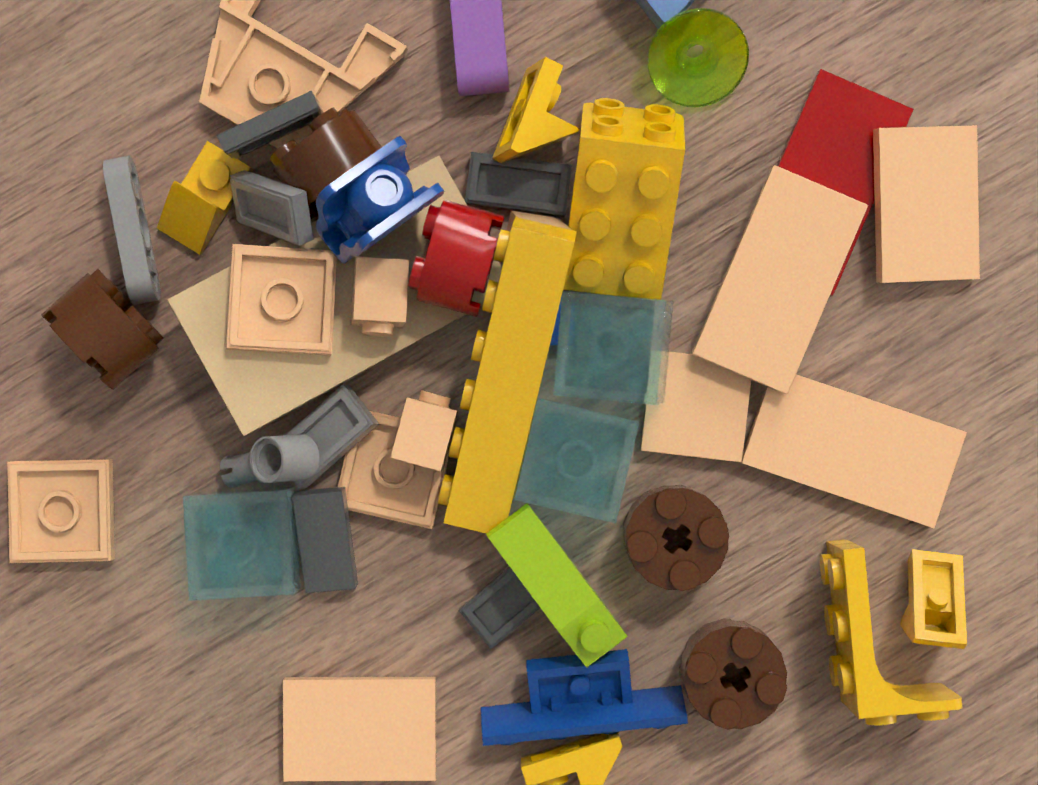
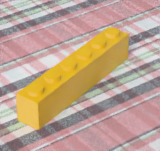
(509, 373)

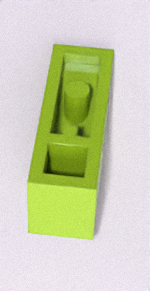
(557, 585)

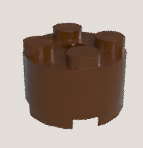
(326, 154)
(100, 331)
(683, 565)
(749, 698)

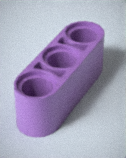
(479, 47)

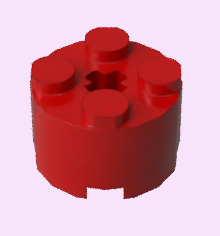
(457, 256)

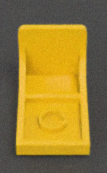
(624, 198)
(855, 665)

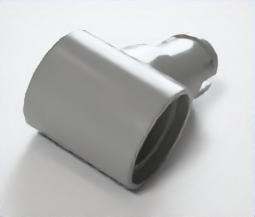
(273, 461)

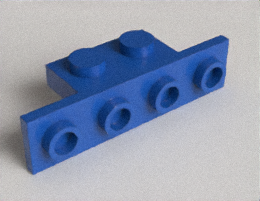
(581, 701)

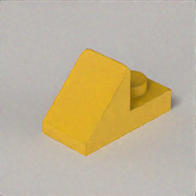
(529, 123)
(201, 200)
(935, 600)
(588, 757)

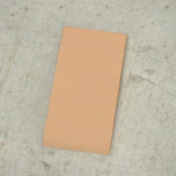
(779, 279)
(855, 449)

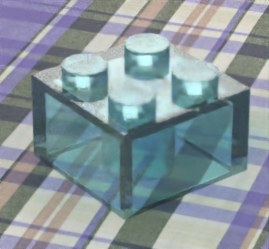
(613, 348)
(576, 460)
(241, 543)

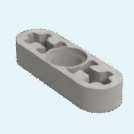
(131, 230)

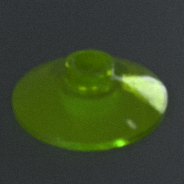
(712, 73)

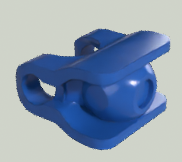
(370, 202)

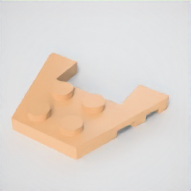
(260, 69)

